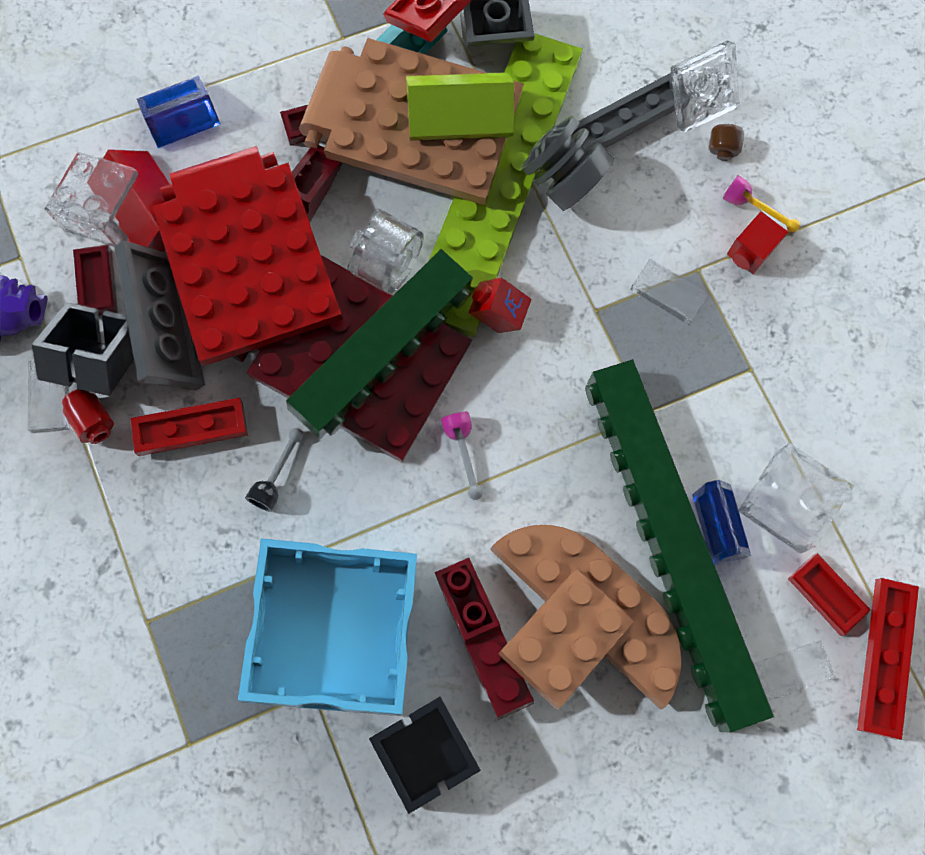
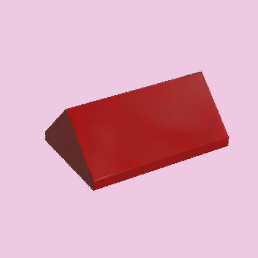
(136, 212)

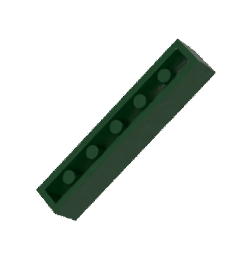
(379, 345)

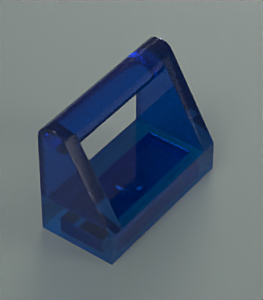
(180, 117)
(721, 522)

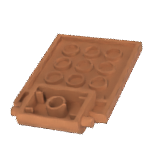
(365, 121)

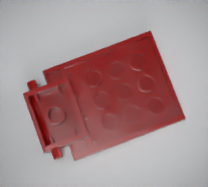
(243, 255)

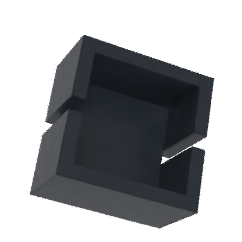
(73, 352)
(424, 755)

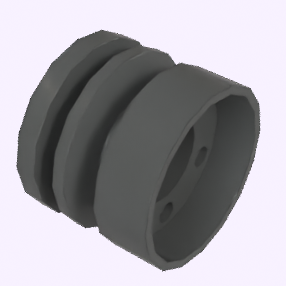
(569, 166)

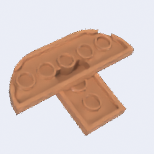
(586, 616)

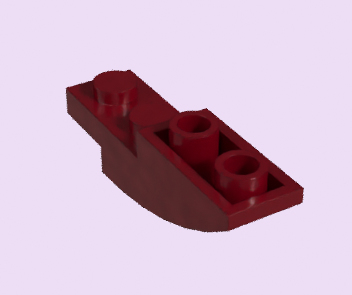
(483, 638)

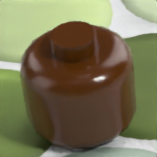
(726, 141)

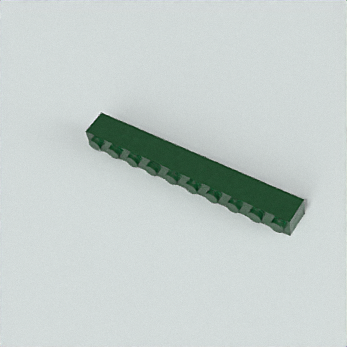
(677, 550)

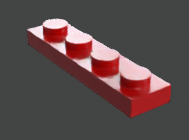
(888, 659)

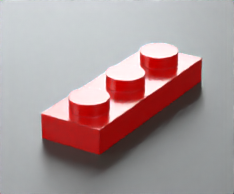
(188, 427)

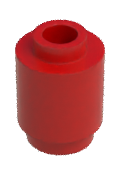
(87, 416)

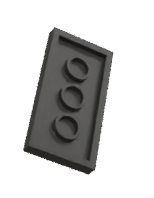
(156, 319)

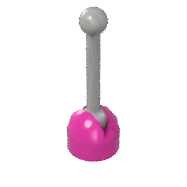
(458, 427)

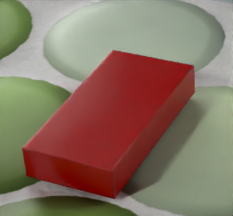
(829, 594)

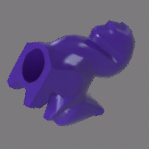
(19, 306)

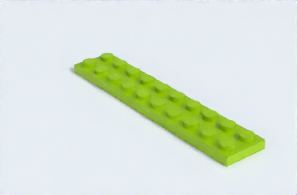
(481, 234)

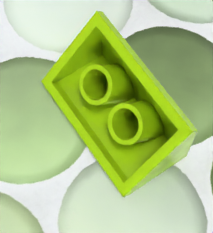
(460, 106)

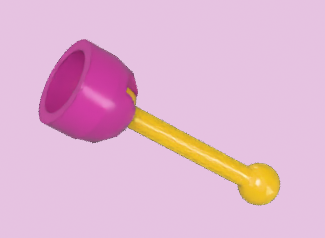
(741, 193)

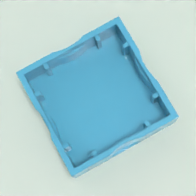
(329, 628)

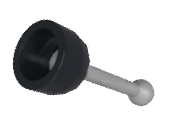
(265, 493)

